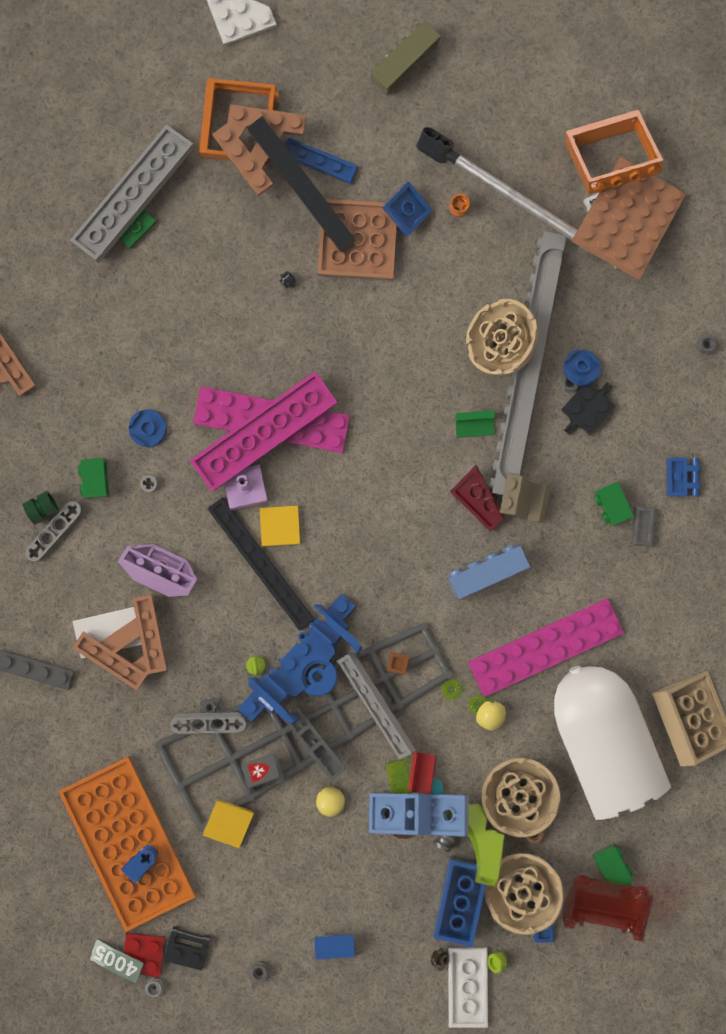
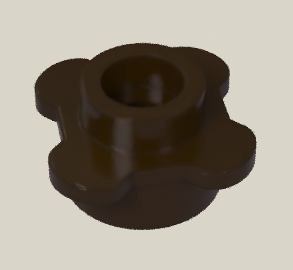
(439, 959)

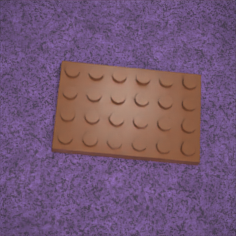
(629, 221)

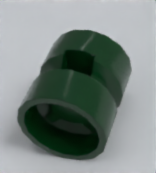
(41, 507)

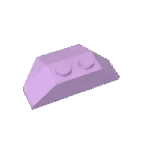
(158, 569)

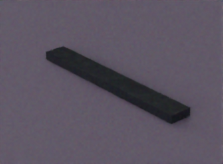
(301, 184)
(260, 564)

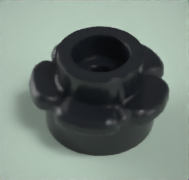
(287, 279)

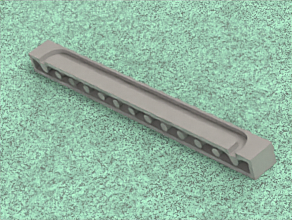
(525, 380)

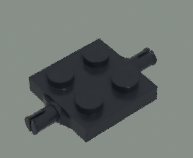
(588, 408)

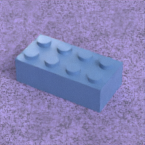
(488, 572)

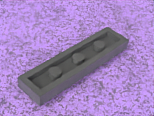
(35, 670)

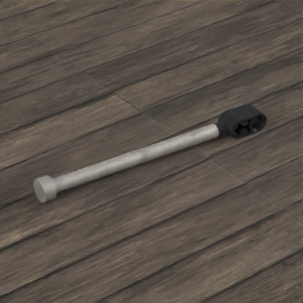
(441, 150)

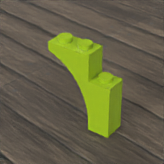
(486, 844)

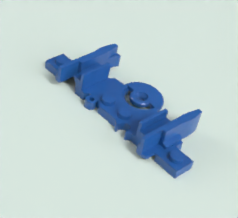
(290, 678)

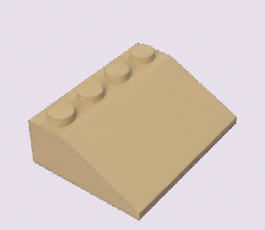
(693, 718)

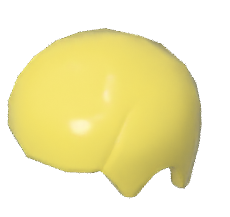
(491, 715)
(330, 801)

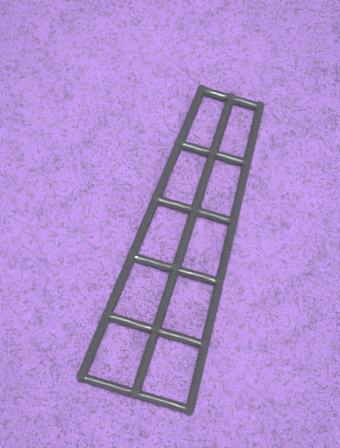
(282, 731)

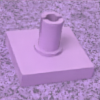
(246, 488)

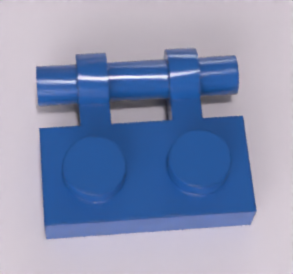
(677, 477)

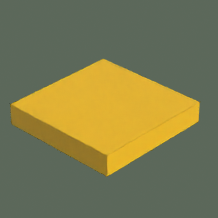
(279, 525)
(228, 823)

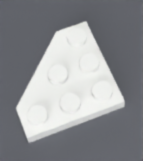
(240, 19)

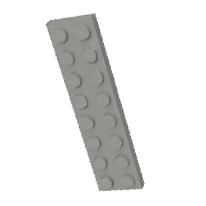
(132, 193)

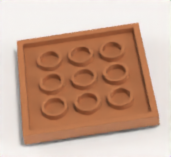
(374, 247)

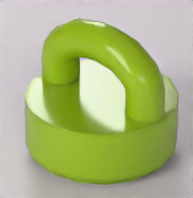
(256, 665)
(497, 962)

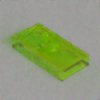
(398, 776)

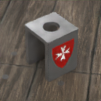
(262, 773)

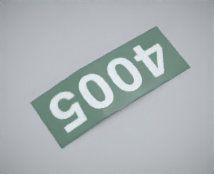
(116, 961)

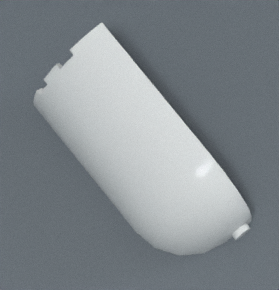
(608, 741)

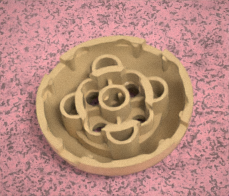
(486, 330)
(532, 816)
(516, 914)

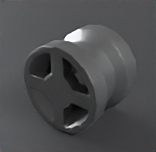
(444, 842)

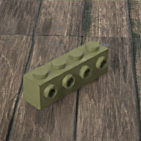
(405, 57)

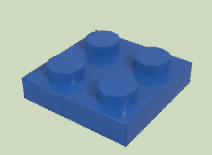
(407, 208)

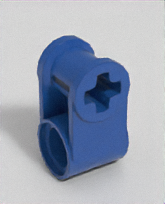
(138, 865)

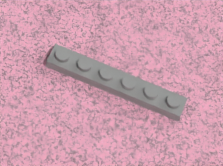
(376, 705)

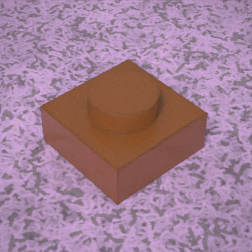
(397, 663)

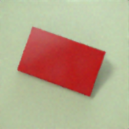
(422, 773)

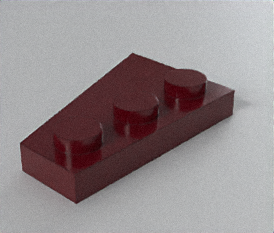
(478, 498)

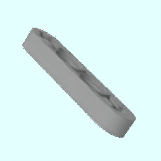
(56, 534)
(208, 719)

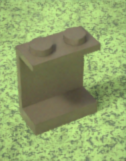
(525, 499)

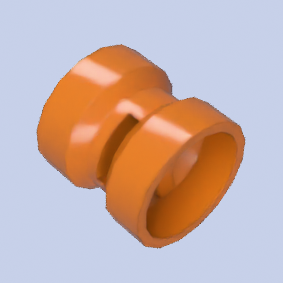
(462, 203)

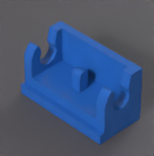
(334, 947)

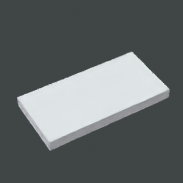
(105, 625)
(468, 987)

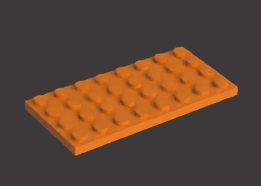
(114, 825)

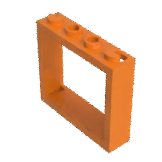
(228, 86)
(609, 128)

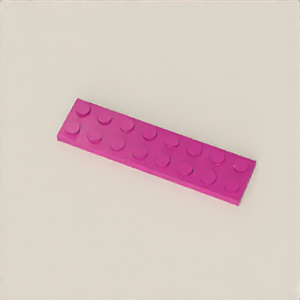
(228, 410)
(263, 431)
(545, 647)

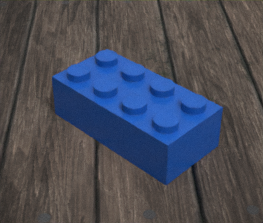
(459, 903)

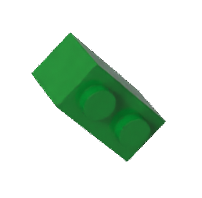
(94, 478)
(613, 504)
(611, 865)

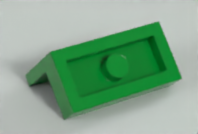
(474, 423)

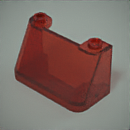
(608, 905)

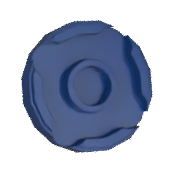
(582, 367)
(153, 428)

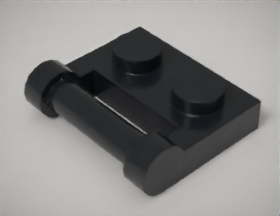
(185, 954)

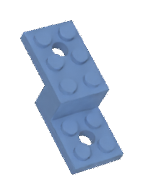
(419, 814)

